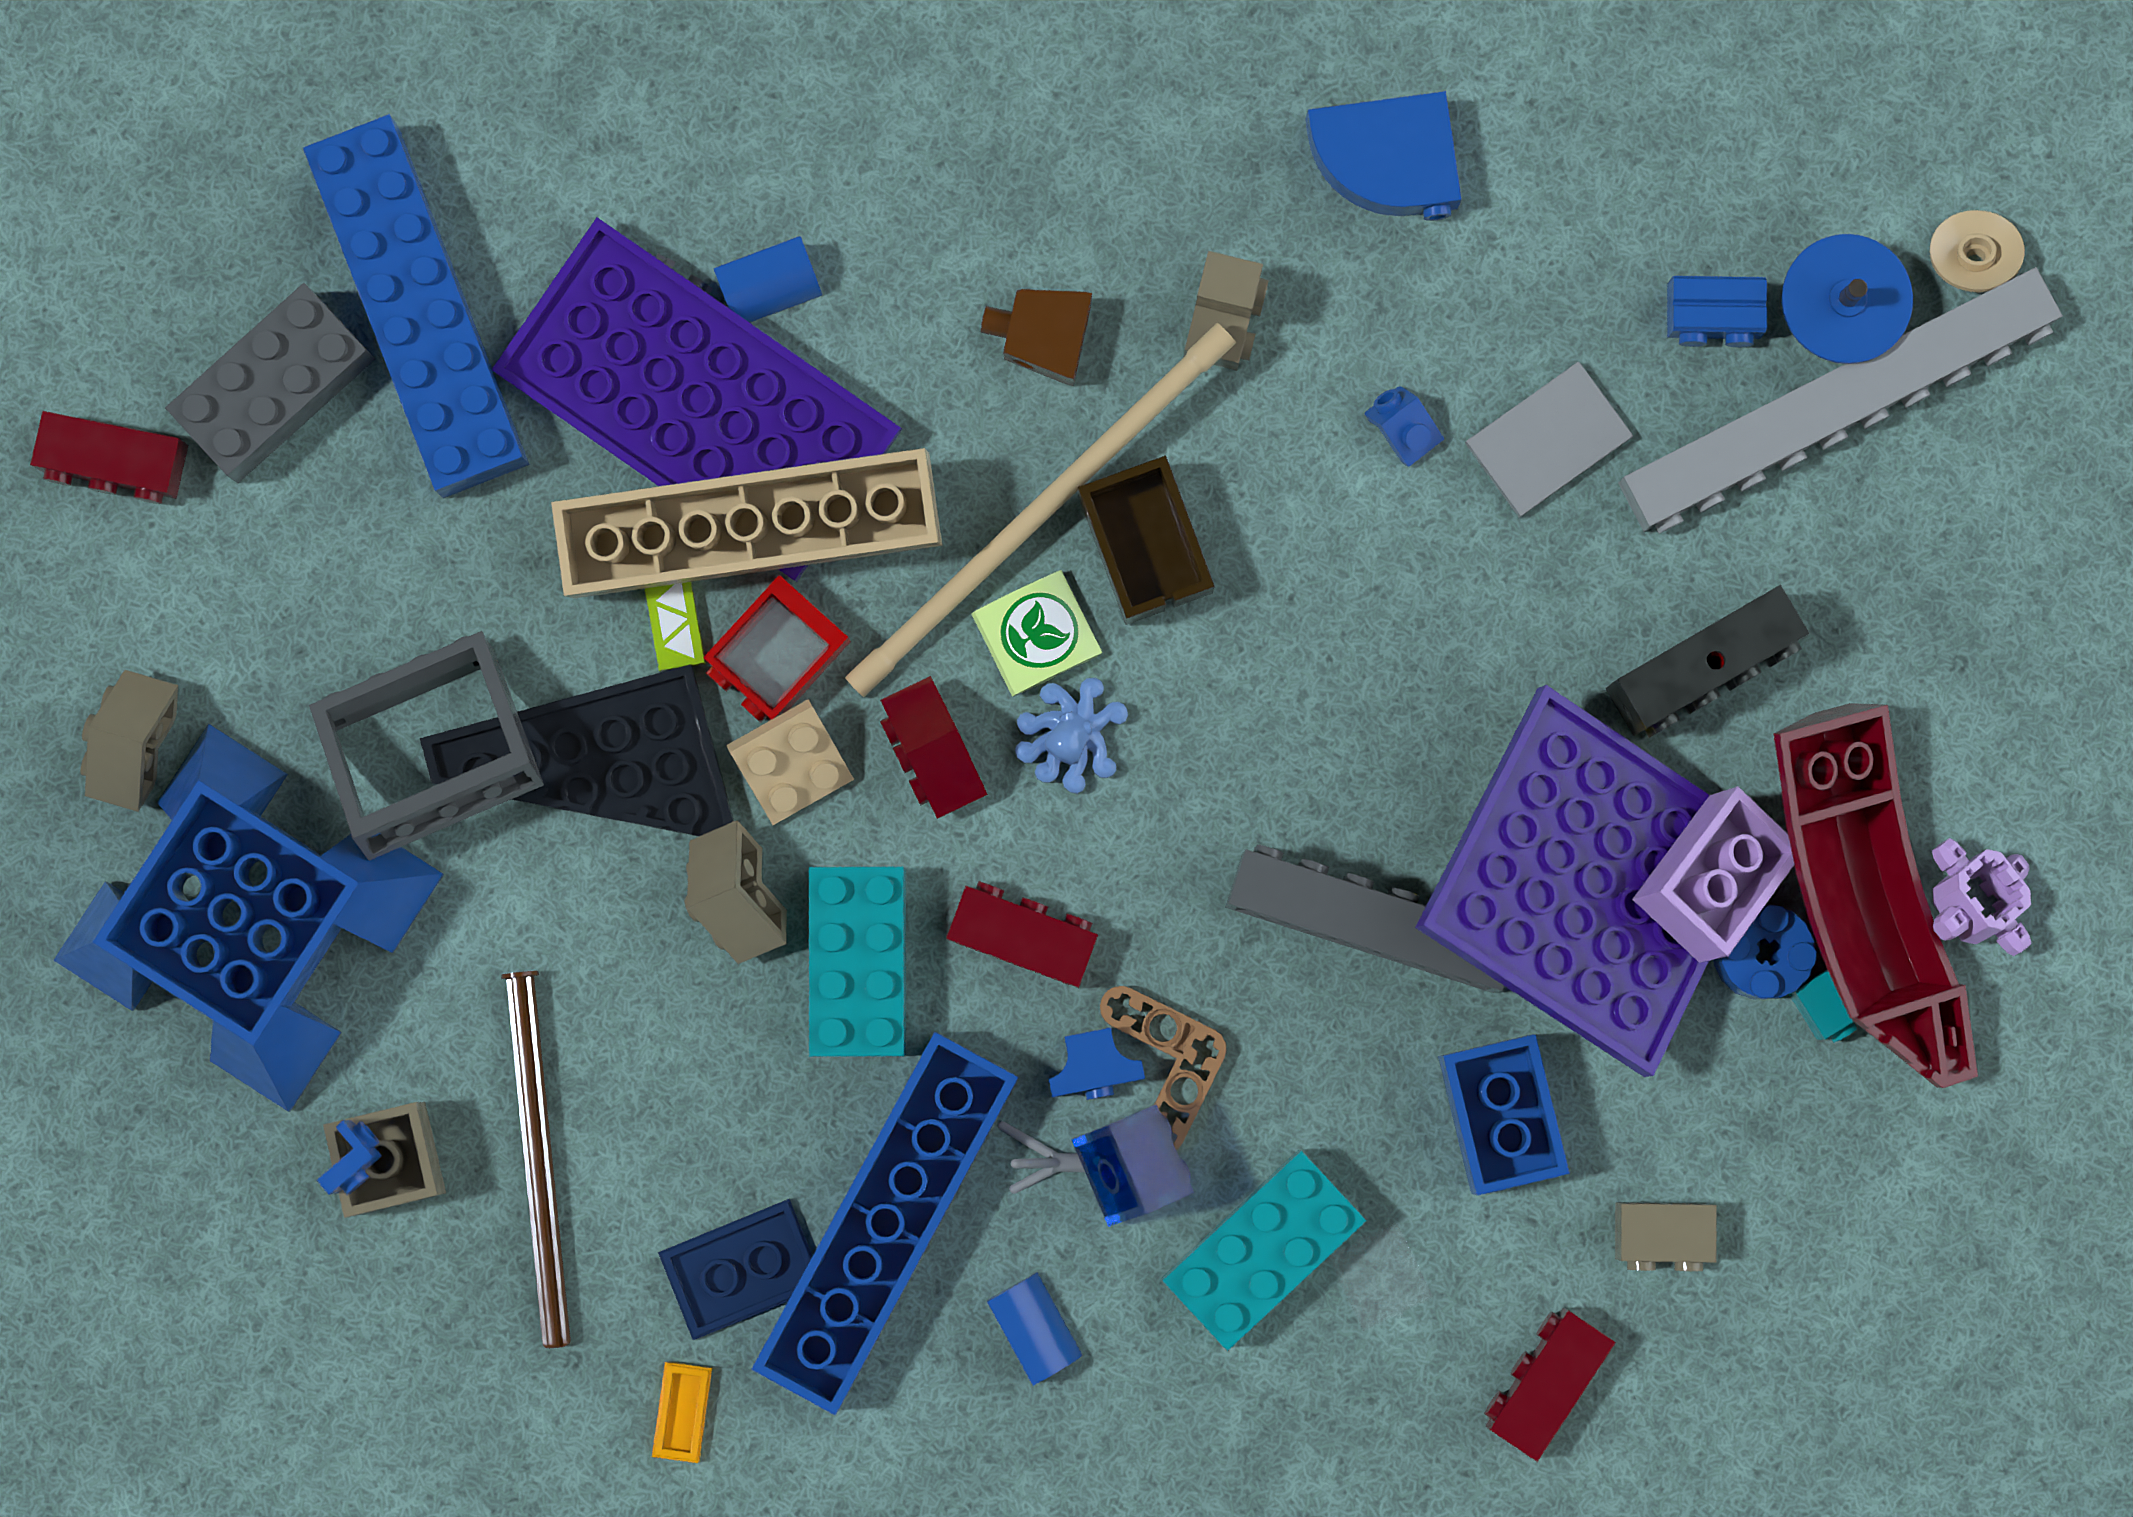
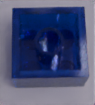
(1133, 1165)

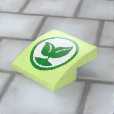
(1036, 633)

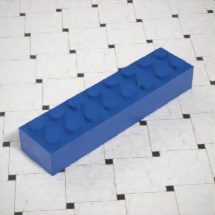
(416, 306)
(885, 1223)

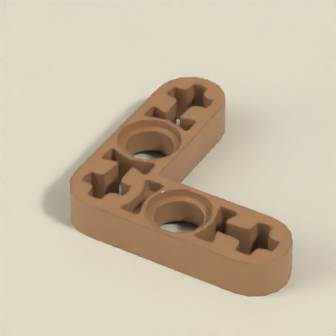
(1178, 1047)

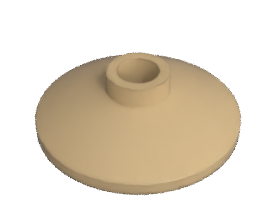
(1982, 235)

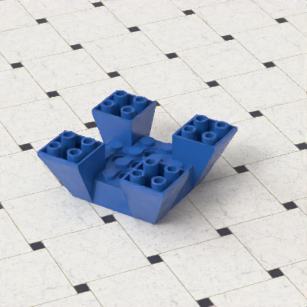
(307, 896)

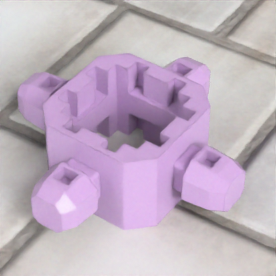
(1963, 915)

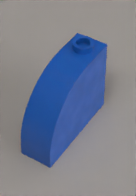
(1389, 154)

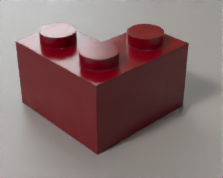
(931, 748)

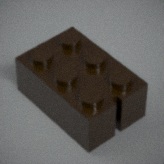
(1145, 539)

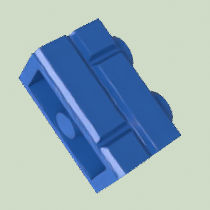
(1716, 309)

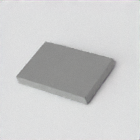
(1548, 439)

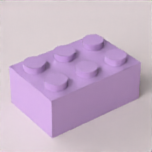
(1717, 875)

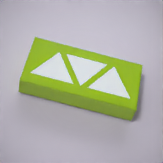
(675, 626)

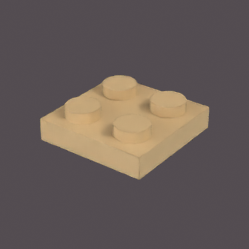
(790, 762)

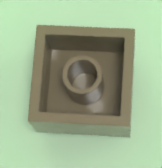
(407, 1163)

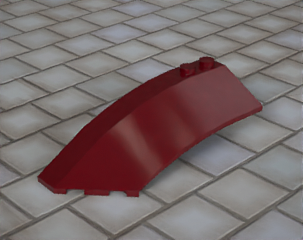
(1867, 889)

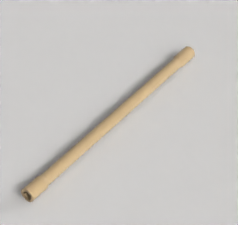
(1196, 361)

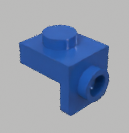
(1404, 424)
(350, 1170)

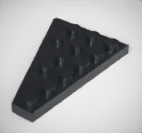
(609, 753)

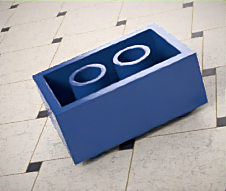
(1503, 1115)

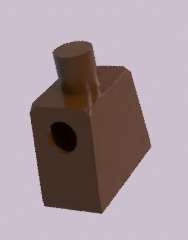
(1042, 331)

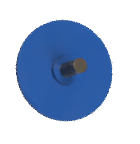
(1847, 298)

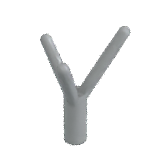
(1052, 1164)

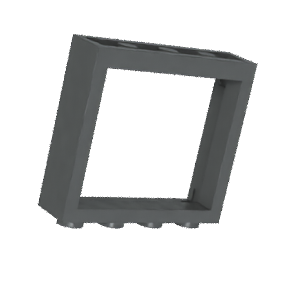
(449, 800)

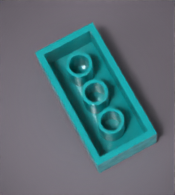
(857, 961)
(1263, 1249)

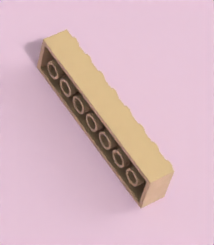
(746, 523)

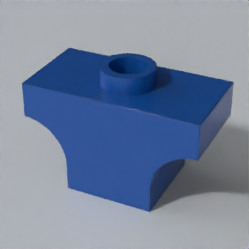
(1094, 1066)

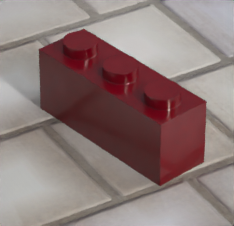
(108, 457)
(1023, 934)
(1548, 1383)

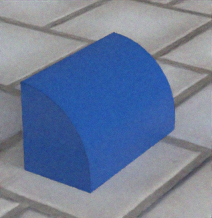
(768, 280)
(1034, 1328)

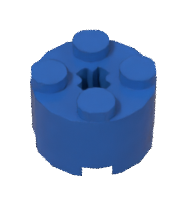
(1790, 956)

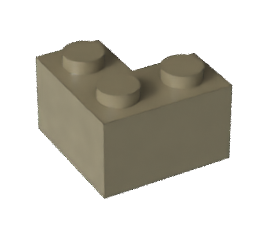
(1228, 295)
(126, 739)
(729, 893)

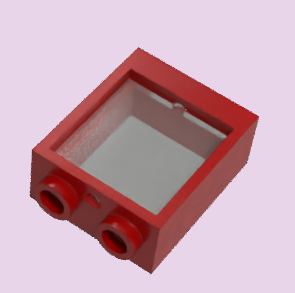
(773, 653)

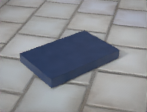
(737, 1268)

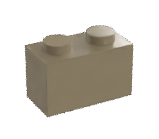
(1665, 1234)

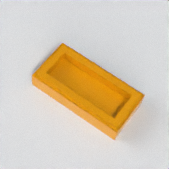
(682, 1412)

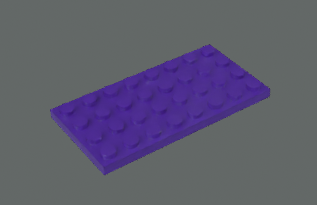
(678, 375)

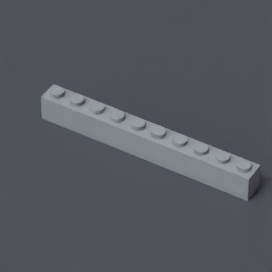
(1839, 400)

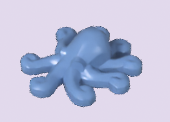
(1071, 734)

